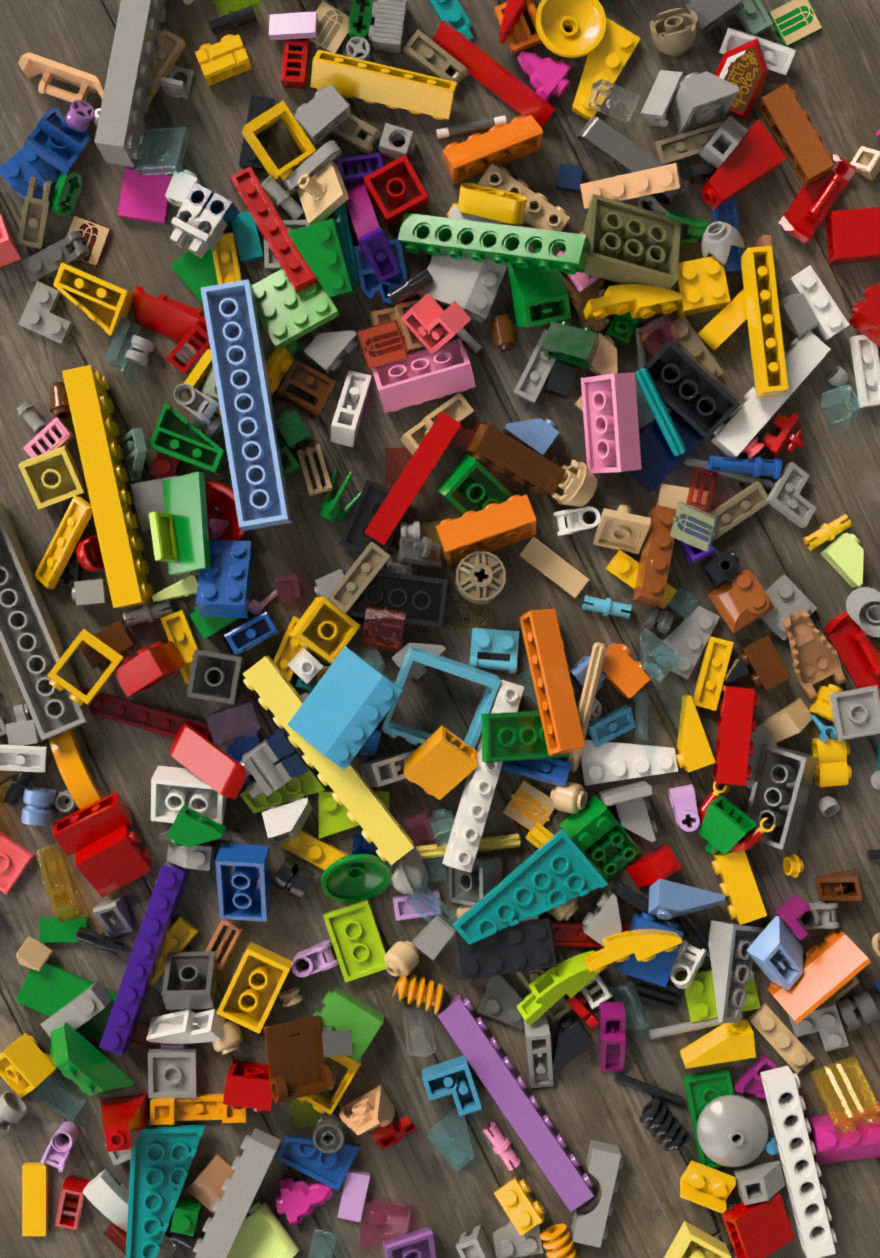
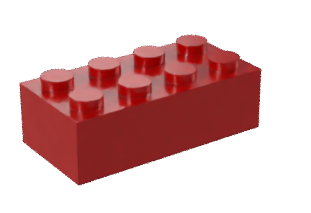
(734, 735)

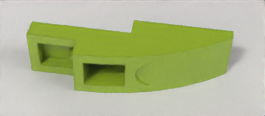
(551, 986)

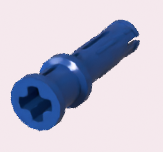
(755, 466)

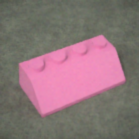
(424, 376)
(611, 423)

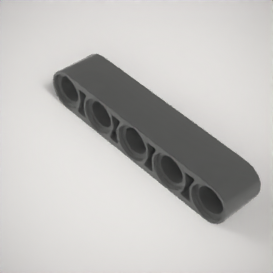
(621, 152)

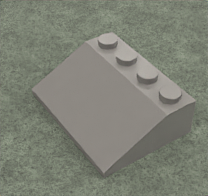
(465, 280)

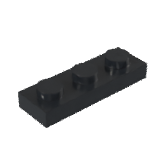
(257, 106)

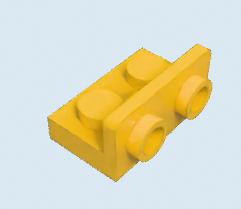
(706, 1186)
(519, 1205)

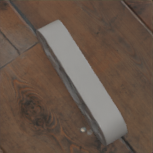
(328, 152)

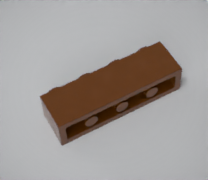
(516, 459)

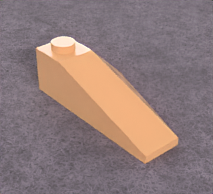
(368, 1111)

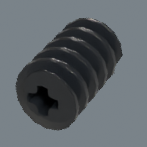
(664, 1125)

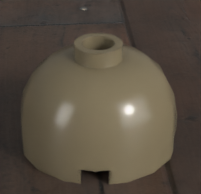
(674, 31)

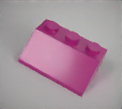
(841, 1147)

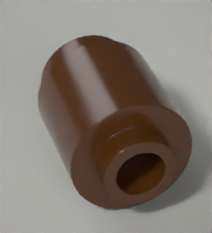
(503, 332)

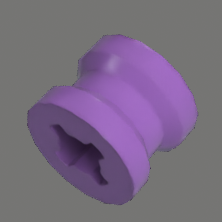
(80, 115)

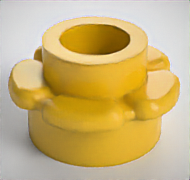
(793, 866)

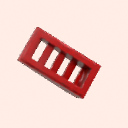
(512, 14)
(292, 81)
(176, 362)
(73, 1188)

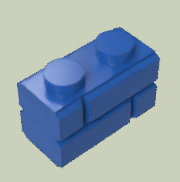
(252, 633)

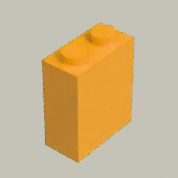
(440, 763)

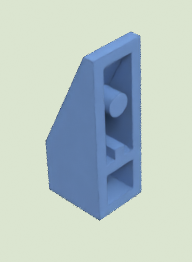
(675, 899)

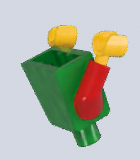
(727, 826)

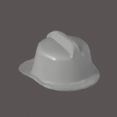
(864, 609)
(409, 873)

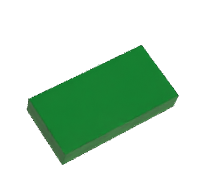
(53, 931)

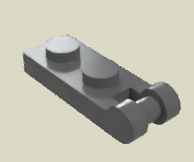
(47, 261)

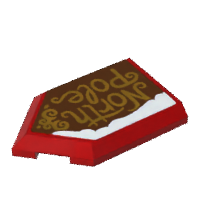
(747, 70)

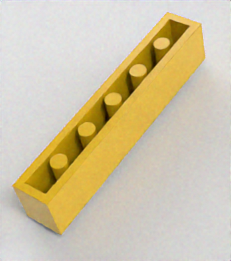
(384, 84)
(764, 322)

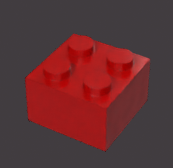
(396, 191)
(148, 667)
(248, 1086)

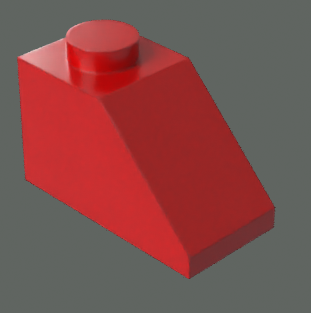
(653, 866)

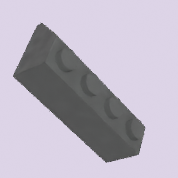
(781, 793)

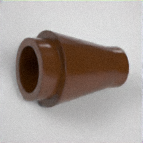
(59, 401)

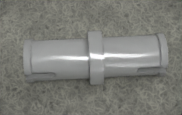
(282, 198)
(148, 613)

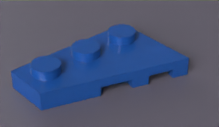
(326, 1168)

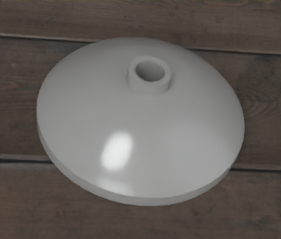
(723, 1120)

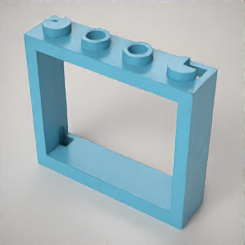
(453, 667)

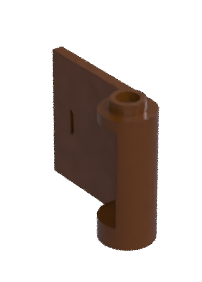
(298, 1060)

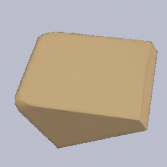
(867, 162)
(33, 954)

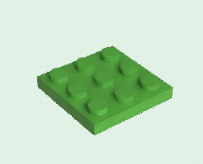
(288, 313)

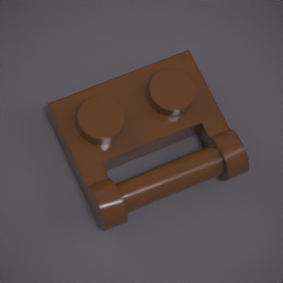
(310, 382)

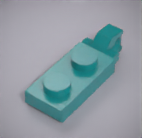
(453, 14)

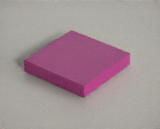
(144, 197)

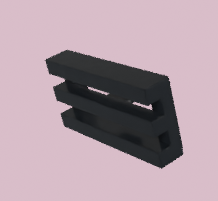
(677, 998)

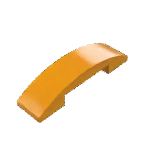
(74, 769)
(203, 1107)

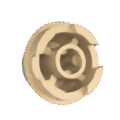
(576, 485)

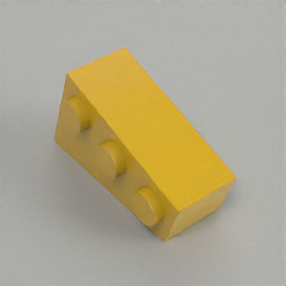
(96, 297)

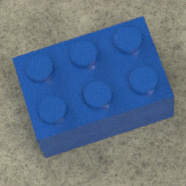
(227, 585)
(243, 882)

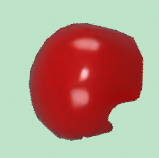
(90, 554)

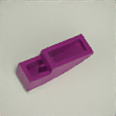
(360, 210)
(612, 1037)

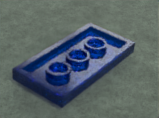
(656, 454)

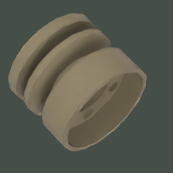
(480, 592)

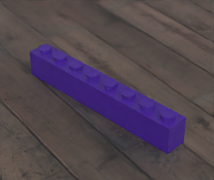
(144, 958)

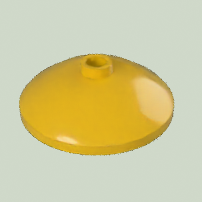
(583, 18)

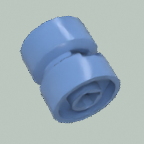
(38, 806)

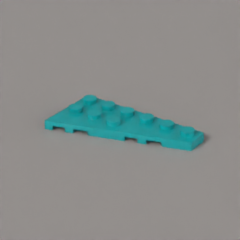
(537, 885)
(156, 1180)

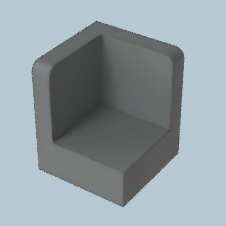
(337, 1042)

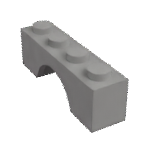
(590, 1220)

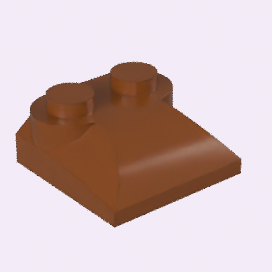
(741, 601)

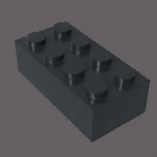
(417, 596)
(509, 950)

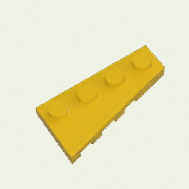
(604, 63)

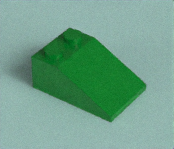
(472, 487)

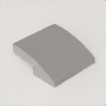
(148, 498)

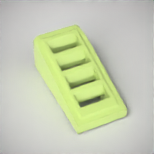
(185, 587)

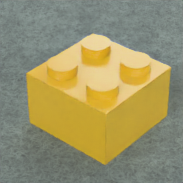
(702, 286)
(324, 630)

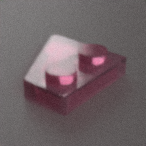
(383, 1222)

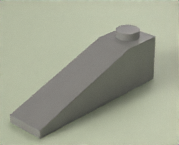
(731, 966)

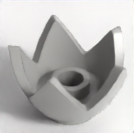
(718, 240)

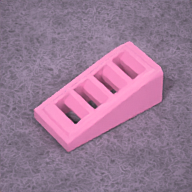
(56, 424)

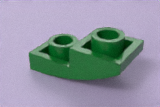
(622, 328)

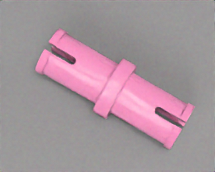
(501, 1145)

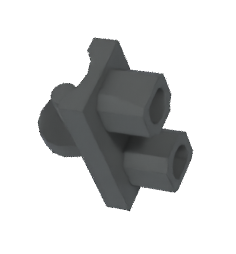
(419, 552)

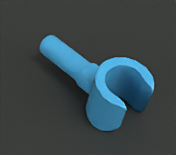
(824, 729)
(771, 1146)

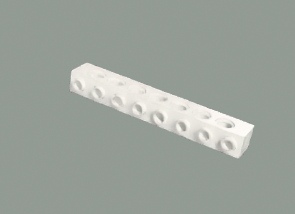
(478, 792)
(815, 1242)

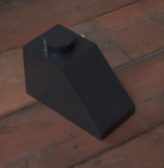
(570, 1042)

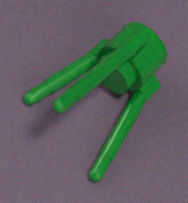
(695, 227)
(332, 509)

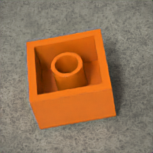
(623, 671)

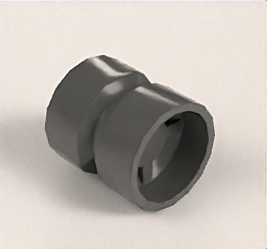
(864, 1007)
(329, 1132)

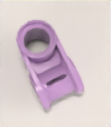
(684, 803)
(315, 958)
(60, 1149)

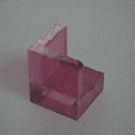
(657, 333)
(289, 588)
(419, 827)

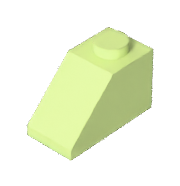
(846, 558)

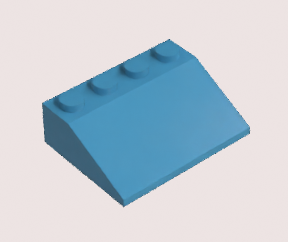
(345, 707)

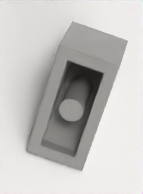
(194, 857)

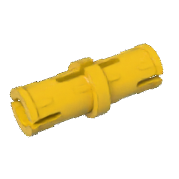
(827, 532)

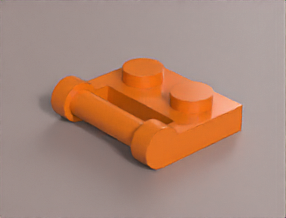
(520, 36)

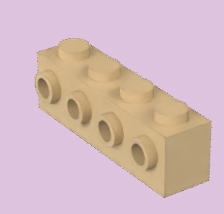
(538, 212)

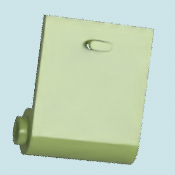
(262, 1236)

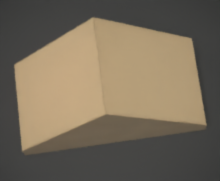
(788, 721)

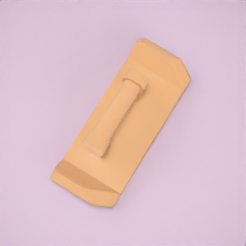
(34, 65)

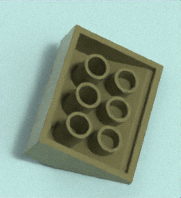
(631, 244)

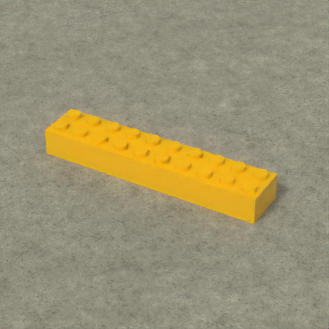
(108, 487)

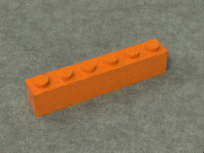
(552, 682)

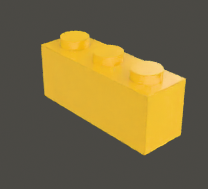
(739, 886)

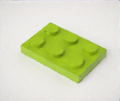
(356, 940)
(701, 996)

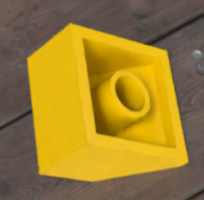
(24, 1065)

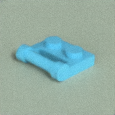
(494, 642)

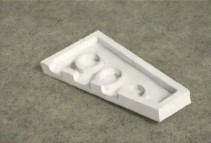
(625, 761)

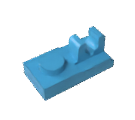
(611, 725)

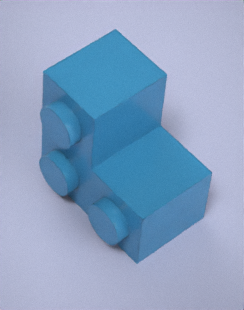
(453, 1078)

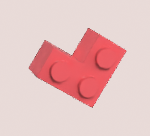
(433, 324)

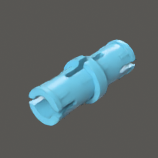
(606, 607)

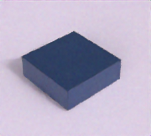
(569, 178)

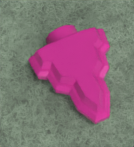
(546, 75)
(300, 1198)

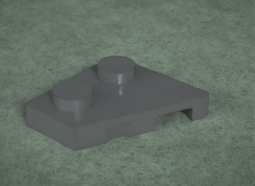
(500, 1002)

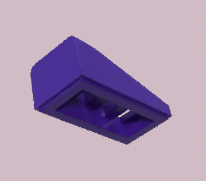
(348, 162)

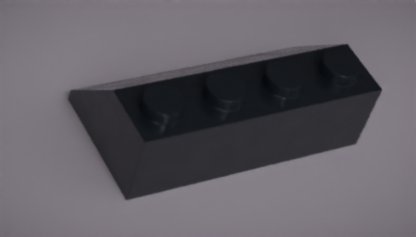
(691, 388)

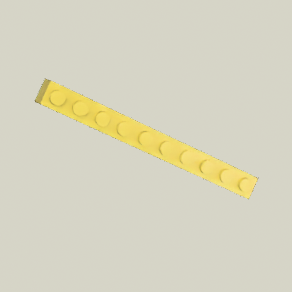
(347, 784)

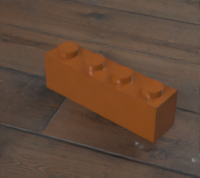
(796, 135)
(655, 558)

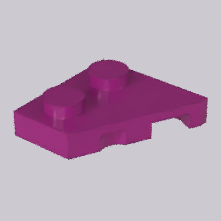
(751, 1080)

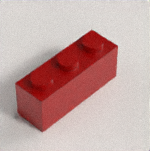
(91, 823)

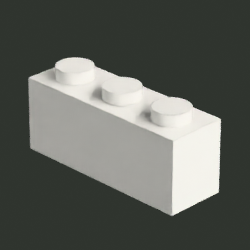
(825, 309)

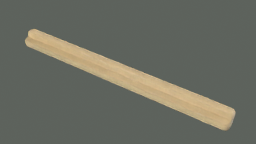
(588, 695)

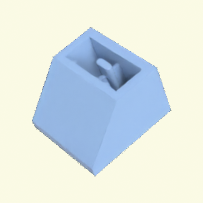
(778, 954)

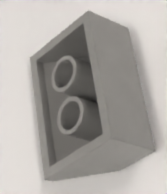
(702, 101)

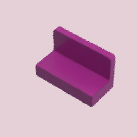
(790, 911)

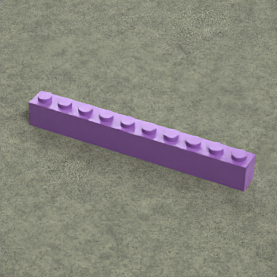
(515, 1102)

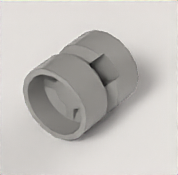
(11, 1111)

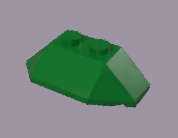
(85, 1063)

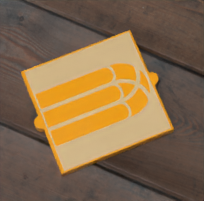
(529, 806)

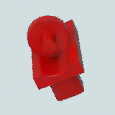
(788, 426)

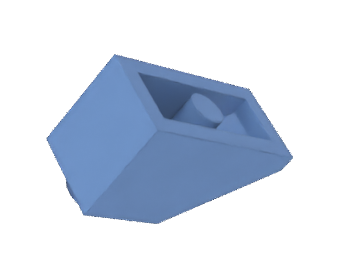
(533, 433)
(579, 672)

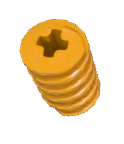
(420, 992)
(558, 1242)

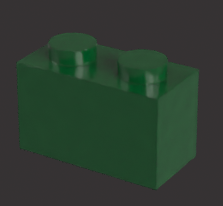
(571, 344)
(293, 430)

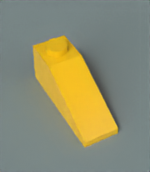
(692, 742)
(721, 1045)

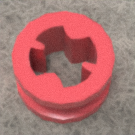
(752, 448)

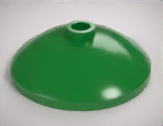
(356, 878)

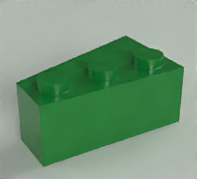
(326, 256)
(184, 442)

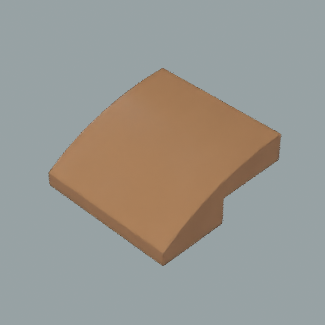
(378, 317)
(208, 1182)

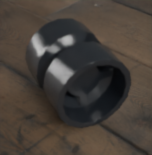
(292, 878)

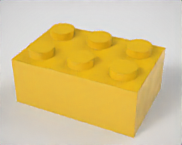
(254, 987)

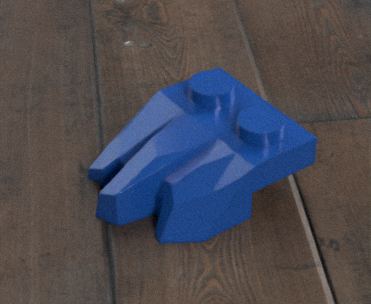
(57, 141)
(25, 164)
(368, 280)

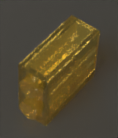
(845, 1095)

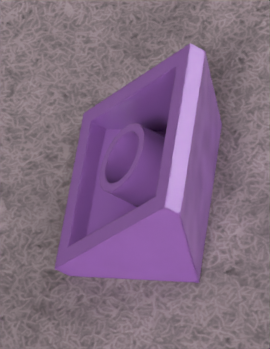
(411, 1245)

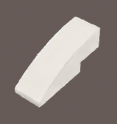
(186, 1027)
(109, 1198)

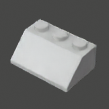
(178, 787)

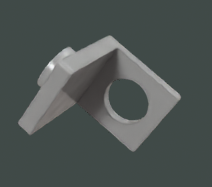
(175, 87)

